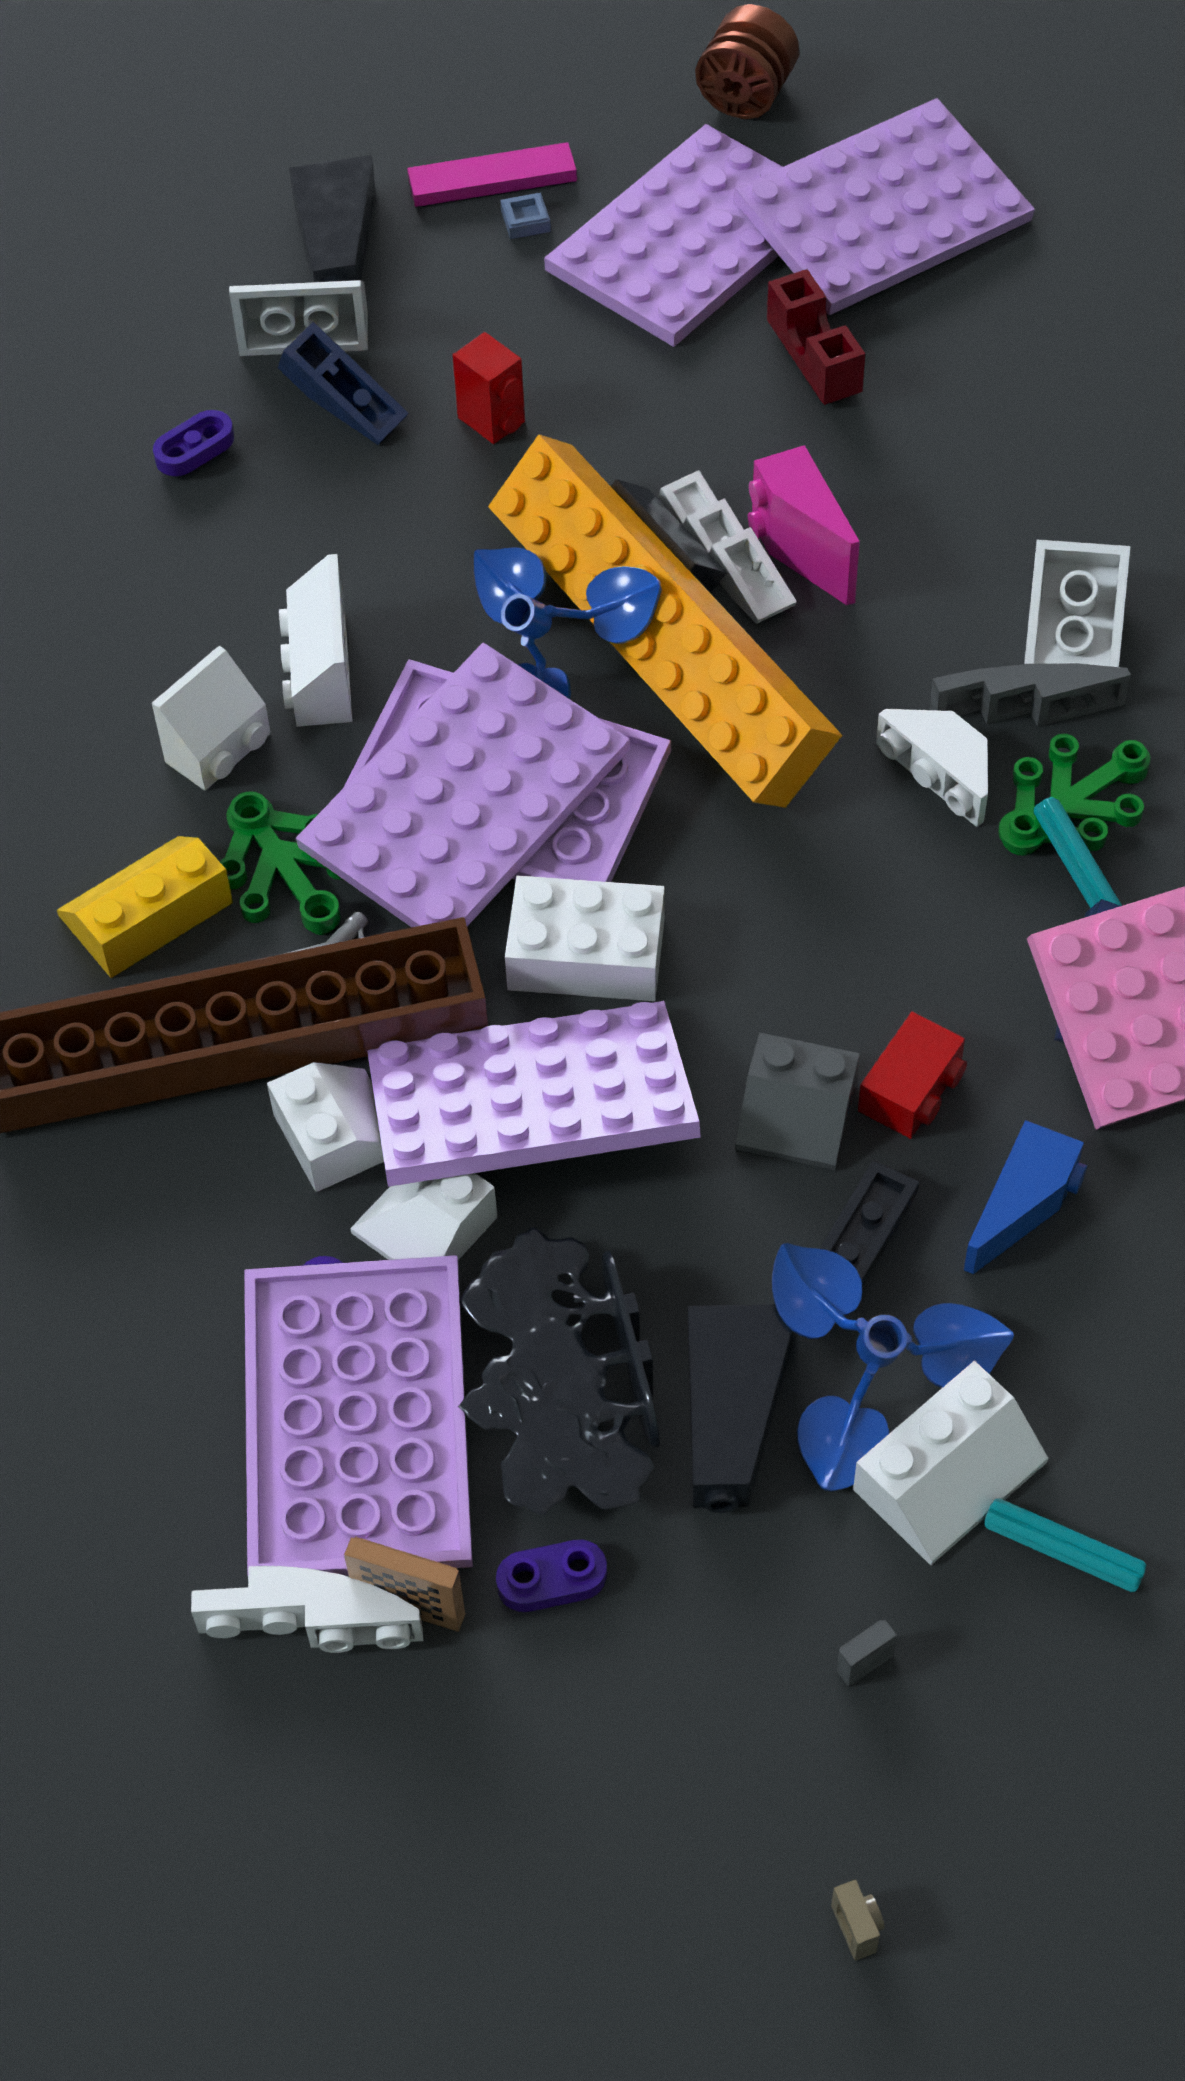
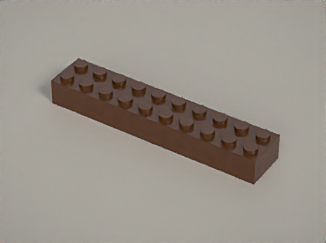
(236, 1023)

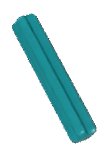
(1074, 852)
(1065, 1544)

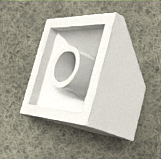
(429, 1218)

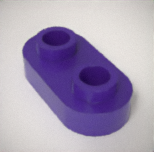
(193, 442)
(553, 1579)

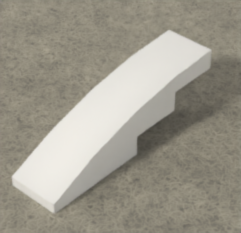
(750, 572)

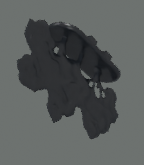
(552, 1385)

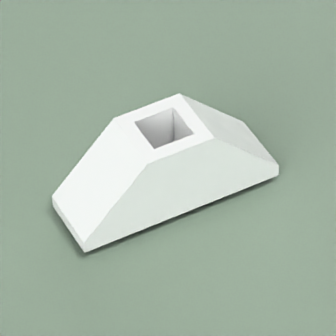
(941, 755)

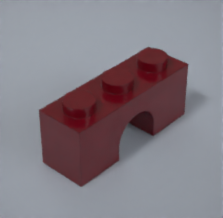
(826, 357)

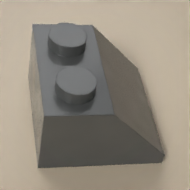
(797, 1101)

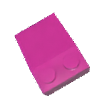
(804, 522)

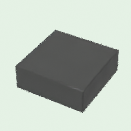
(866, 1652)

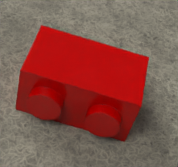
(489, 387)
(912, 1075)

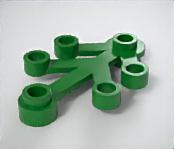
(1076, 797)
(275, 857)

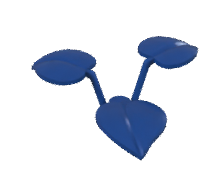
(513, 579)
(819, 1289)

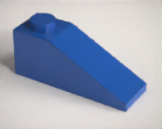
(1028, 1191)

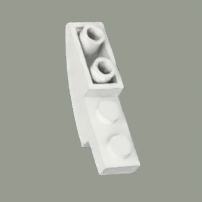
(328, 1604)

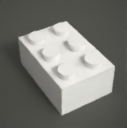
(585, 938)

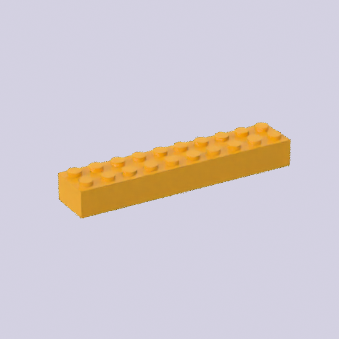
(693, 648)

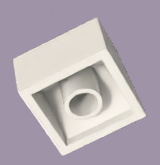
(210, 720)
(328, 1121)

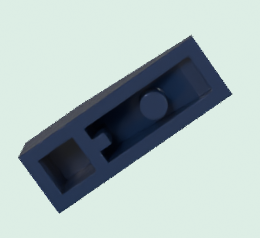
(340, 384)

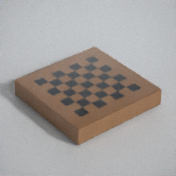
(417, 1580)

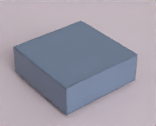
(525, 215)

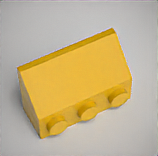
(148, 903)

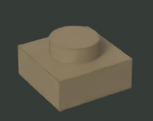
(858, 1919)

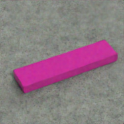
(491, 174)

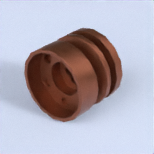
(747, 61)

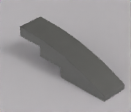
(1044, 690)

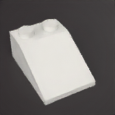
(1077, 603)

